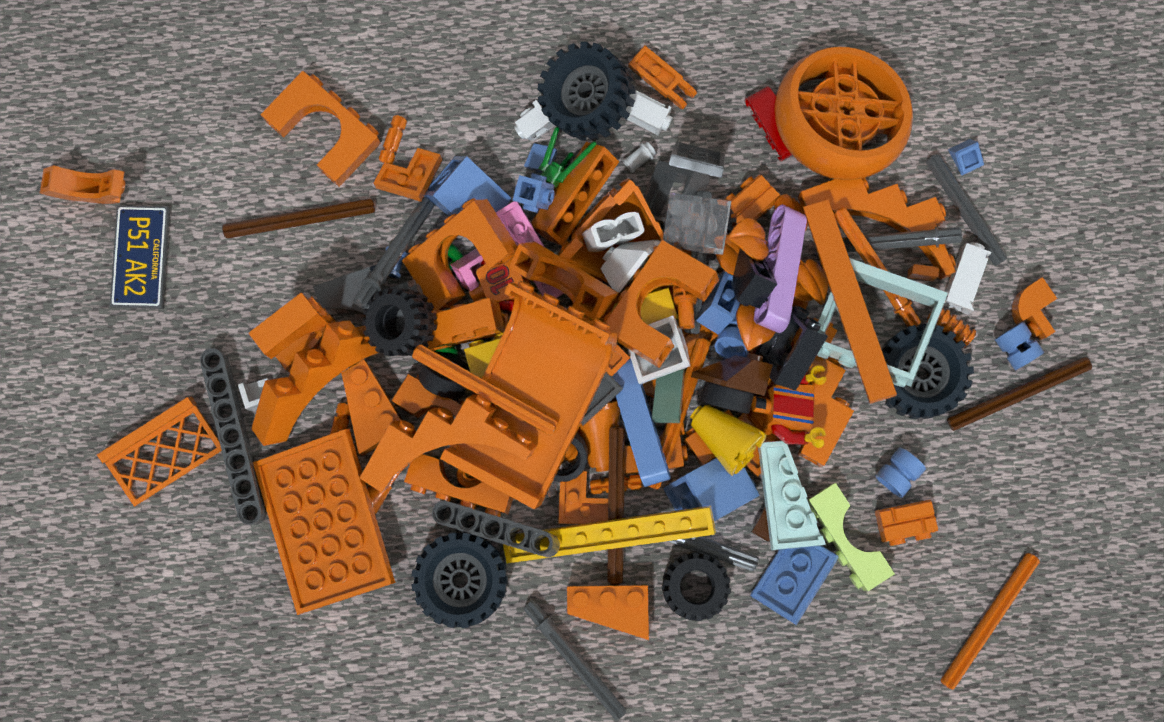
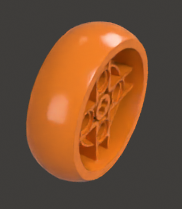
(856, 101)

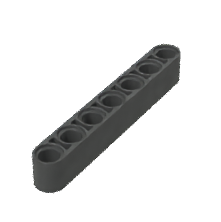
(224, 427)

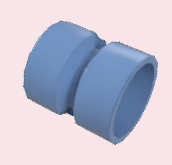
(1011, 339)
(730, 342)
(902, 469)

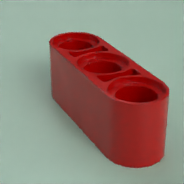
(763, 107)

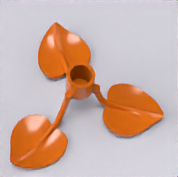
(751, 239)
(750, 332)

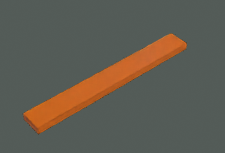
(849, 302)

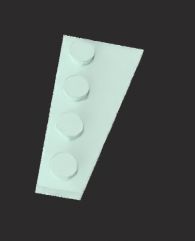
(787, 509)

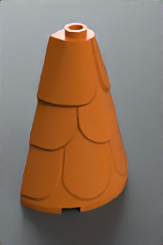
(609, 208)

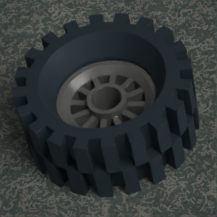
(570, 81)
(951, 368)
(429, 580)

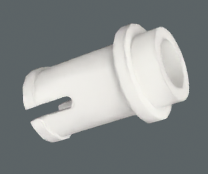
(639, 157)

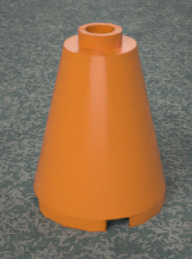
(597, 435)

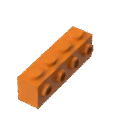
(575, 195)

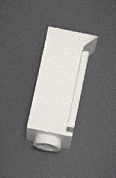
(649, 113)
(966, 280)

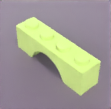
(866, 567)

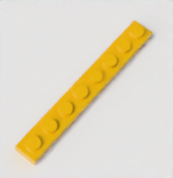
(622, 533)

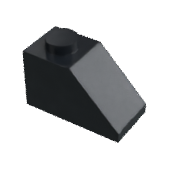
(752, 280)

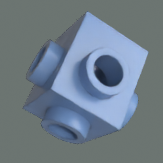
(534, 192)

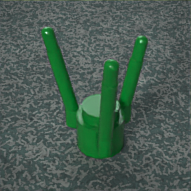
(554, 172)

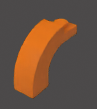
(82, 186)

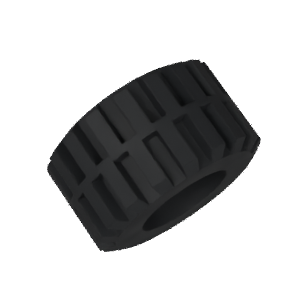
(381, 321)
(717, 597)

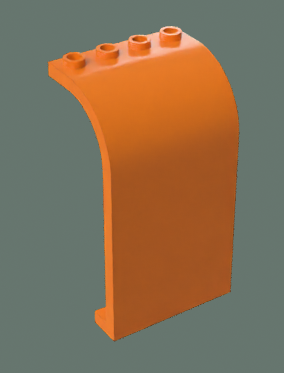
(553, 364)

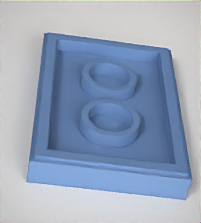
(794, 580)

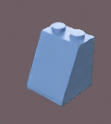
(462, 182)
(712, 487)

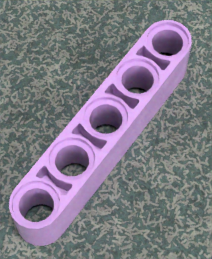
(783, 259)

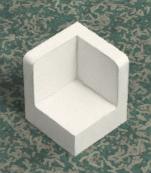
(251, 393)

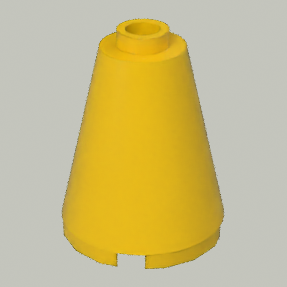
(727, 437)

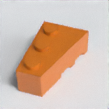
(466, 323)
(368, 406)
(612, 606)

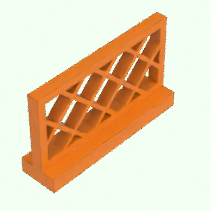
(149, 431)

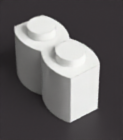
(611, 232)

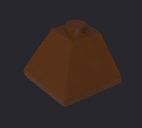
(738, 373)

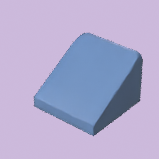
(537, 155)
(967, 156)

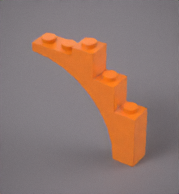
(886, 207)
(311, 370)
(828, 412)
(438, 429)

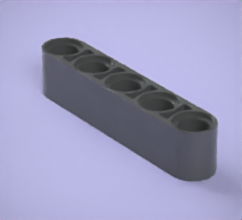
(484, 523)

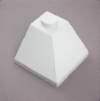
(625, 261)
(675, 361)

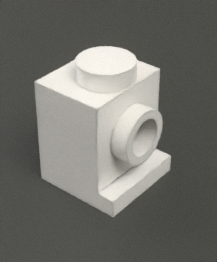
(533, 123)

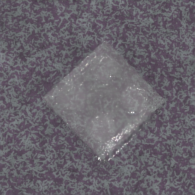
(696, 223)

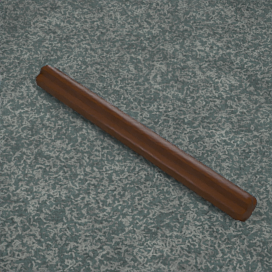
(298, 218)
(1019, 393)
(616, 498)

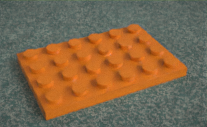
(323, 522)

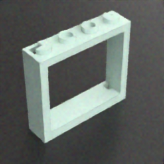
(899, 286)

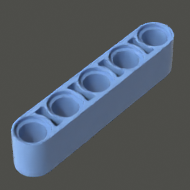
(640, 427)

